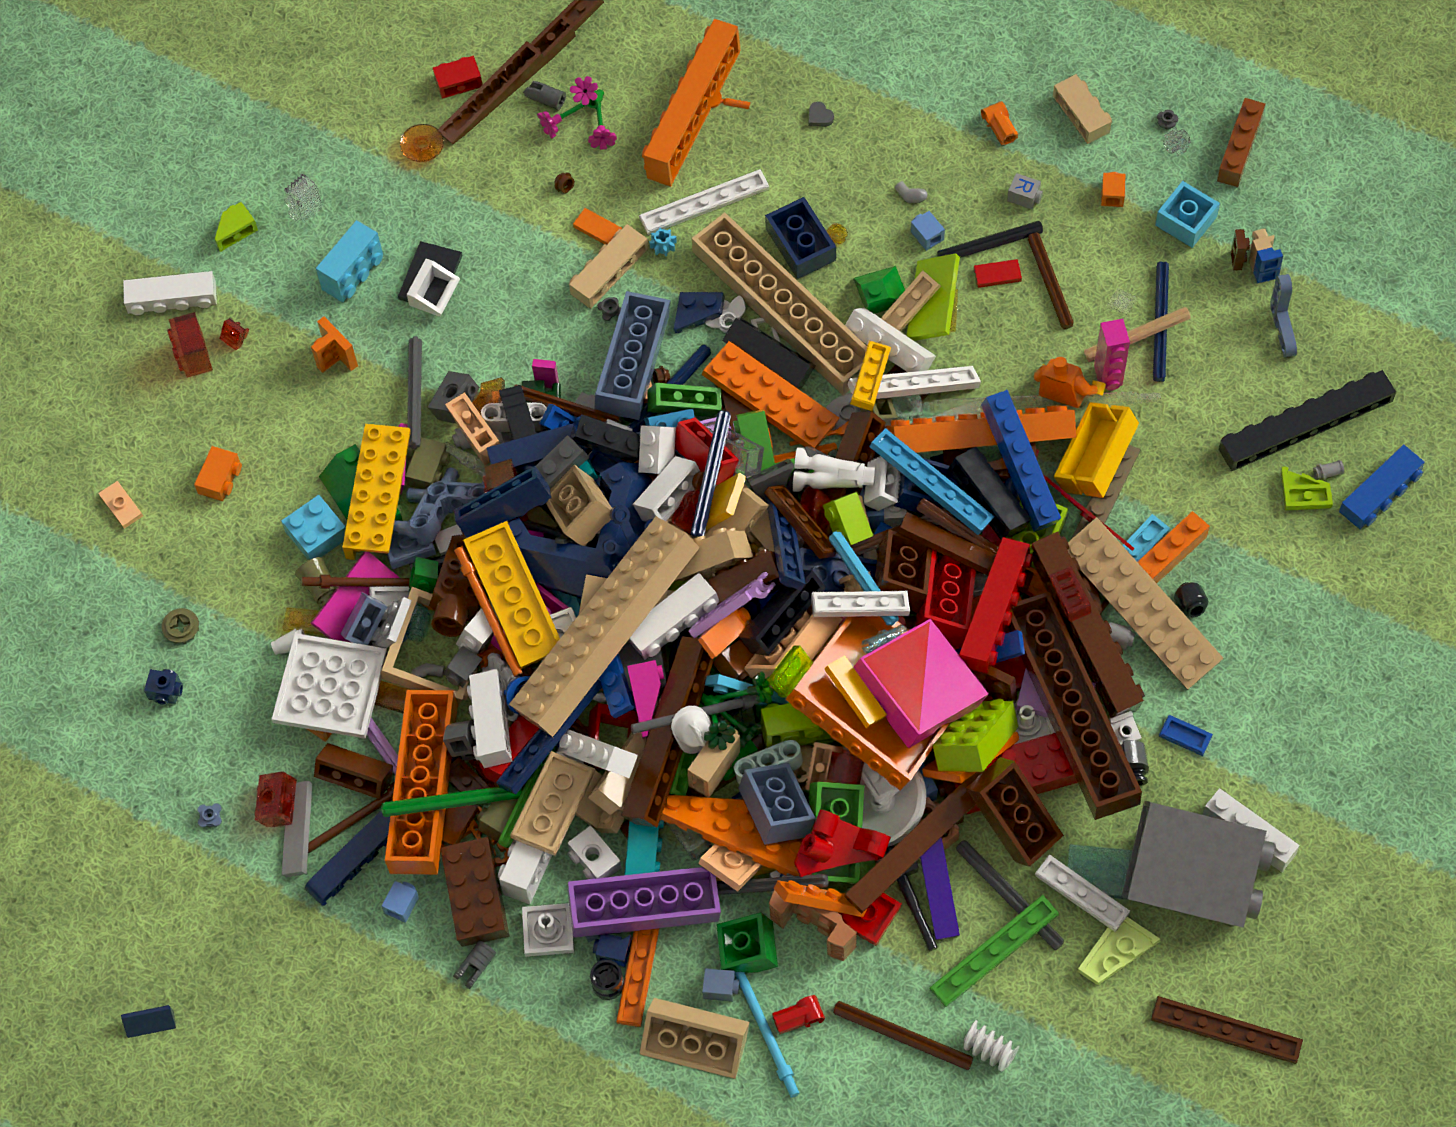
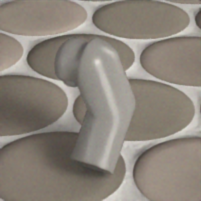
(911, 195)
(428, 669)

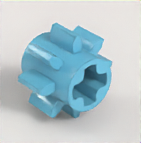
(662, 247)

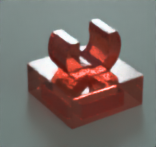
(233, 333)

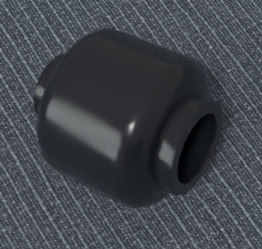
(1191, 599)

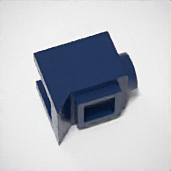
(612, 948)

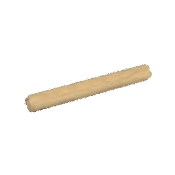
(1148, 329)

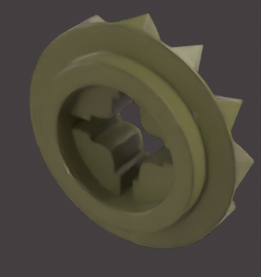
(171, 621)

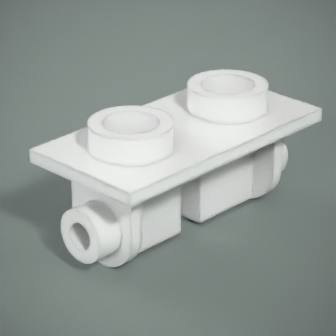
(505, 672)

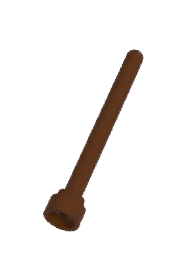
(351, 820)

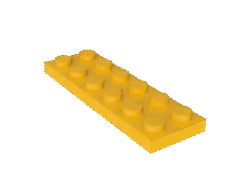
(513, 593)

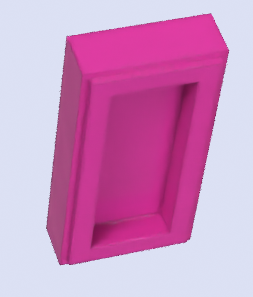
(546, 371)

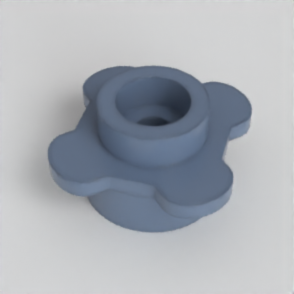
(214, 820)

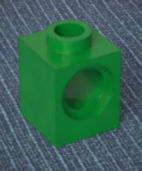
(423, 574)

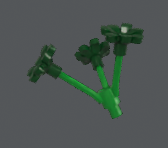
(719, 732)

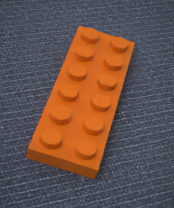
(764, 389)

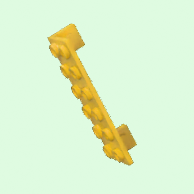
(376, 490)

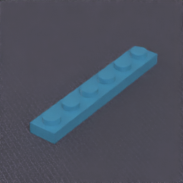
(931, 481)

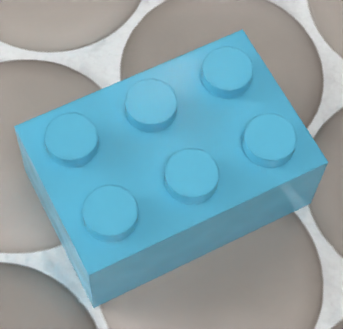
(350, 261)

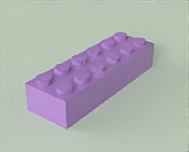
(643, 901)

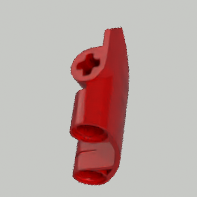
(838, 844)

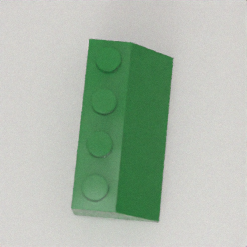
(340, 477)

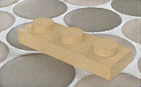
(911, 301)

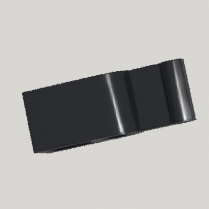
(517, 412)

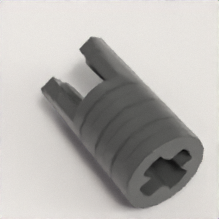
(545, 95)
(477, 959)

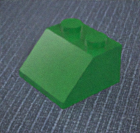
(747, 944)

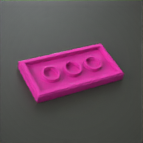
(339, 606)

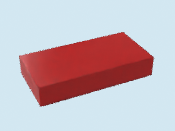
(997, 273)

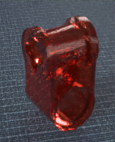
(812, 502)
(684, 515)

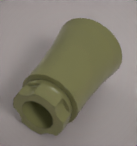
(314, 568)

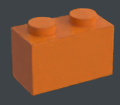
(218, 473)

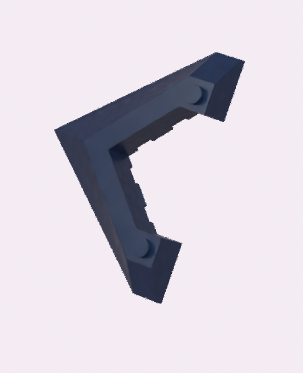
(566, 565)

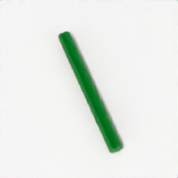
(446, 801)

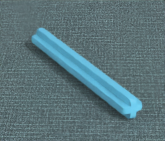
(857, 568)

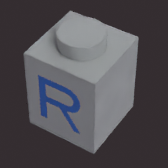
(1025, 191)

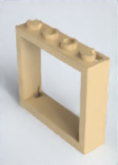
(406, 679)

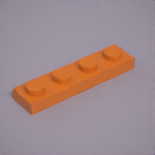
(815, 897)

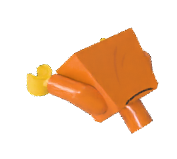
(1065, 383)

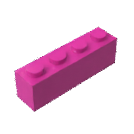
(1112, 353)

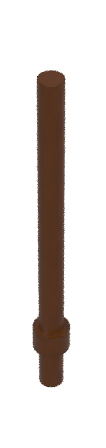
(326, 581)

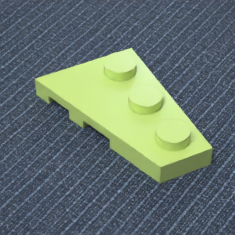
(1116, 951)

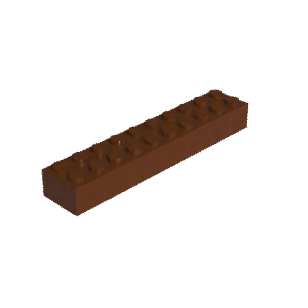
(1074, 708)

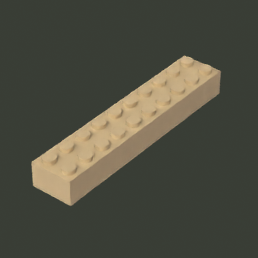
(780, 301)
(604, 626)

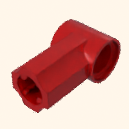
(802, 1014)

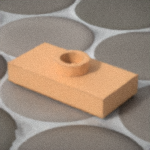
(120, 504)

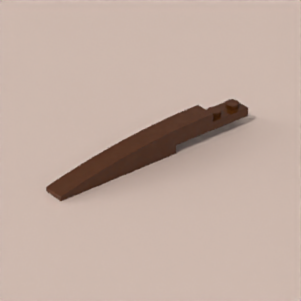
(519, 69)

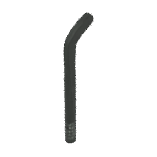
(561, 539)

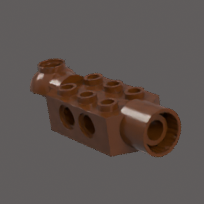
(453, 595)

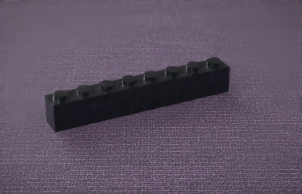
(1306, 420)

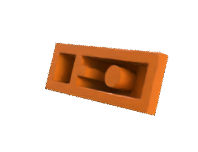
(725, 632)

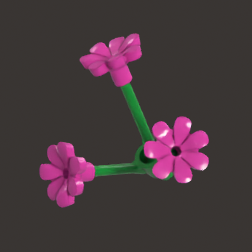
(590, 97)

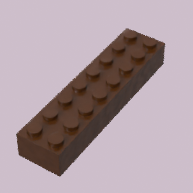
(1089, 633)

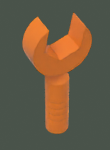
(729, 102)

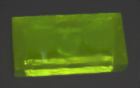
(790, 671)

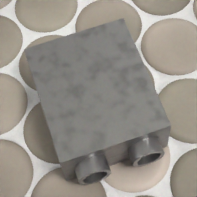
(1197, 864)

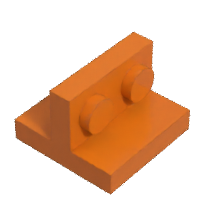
(332, 348)

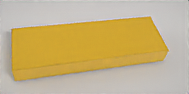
(855, 691)

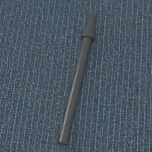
(744, 702)

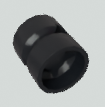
(606, 979)

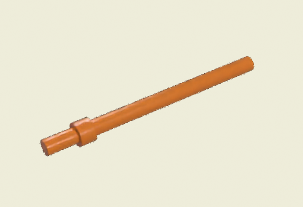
(469, 571)

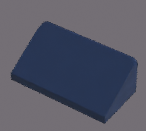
(148, 1021)

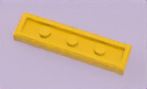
(870, 375)

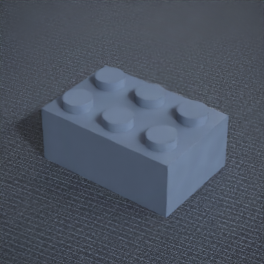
(776, 803)

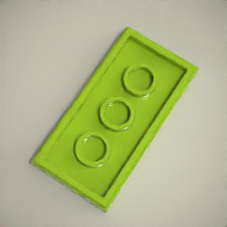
(936, 315)

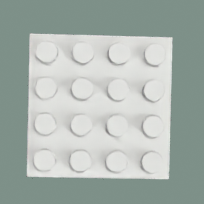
(329, 685)

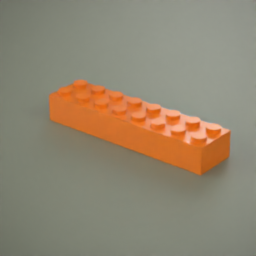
(688, 106)
(974, 431)
(421, 772)

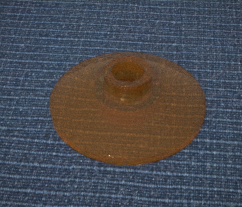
(421, 135)

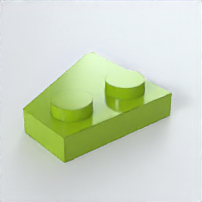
(1304, 492)

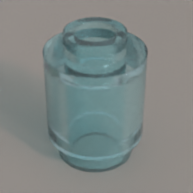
(418, 624)

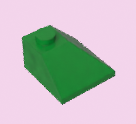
(879, 289)

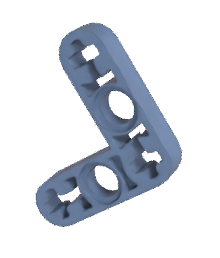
(1279, 306)

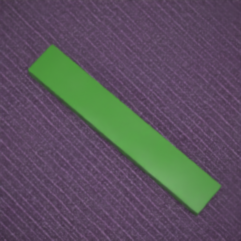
(994, 951)

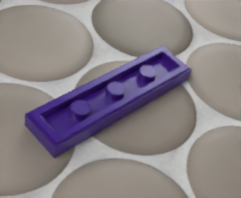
(939, 892)

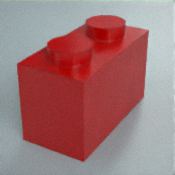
(457, 77)

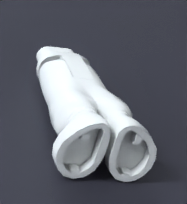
(830, 472)

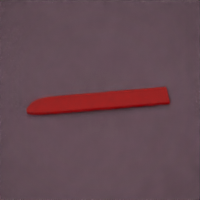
(1085, 513)

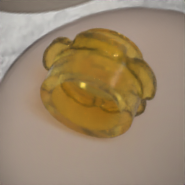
(837, 229)

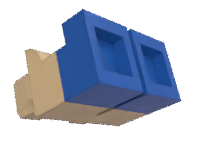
(1263, 259)

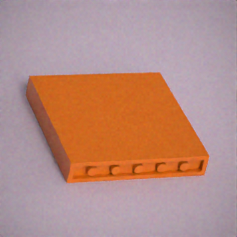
(826, 707)

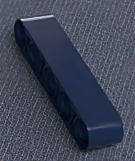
(349, 860)

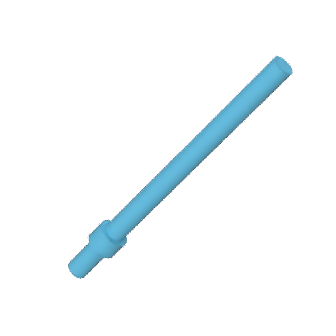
(784, 1071)

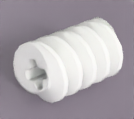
(989, 1046)

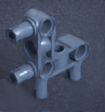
(435, 504)

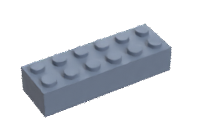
(632, 355)

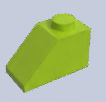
(234, 226)

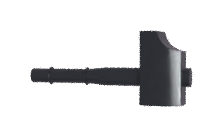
(913, 903)

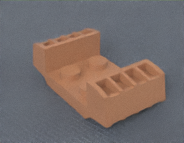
(840, 936)

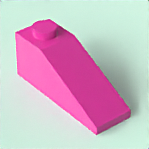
(645, 686)

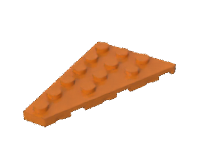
(730, 825)

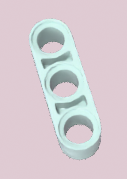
(776, 754)

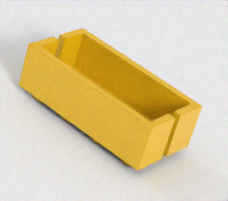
(1097, 450)

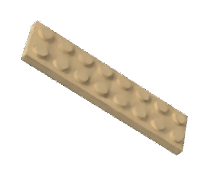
(1143, 604)

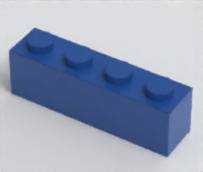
(1382, 486)

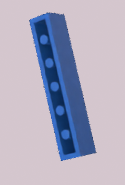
(1020, 460)

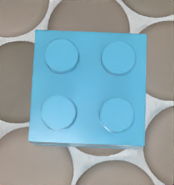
(1187, 214)
(314, 528)

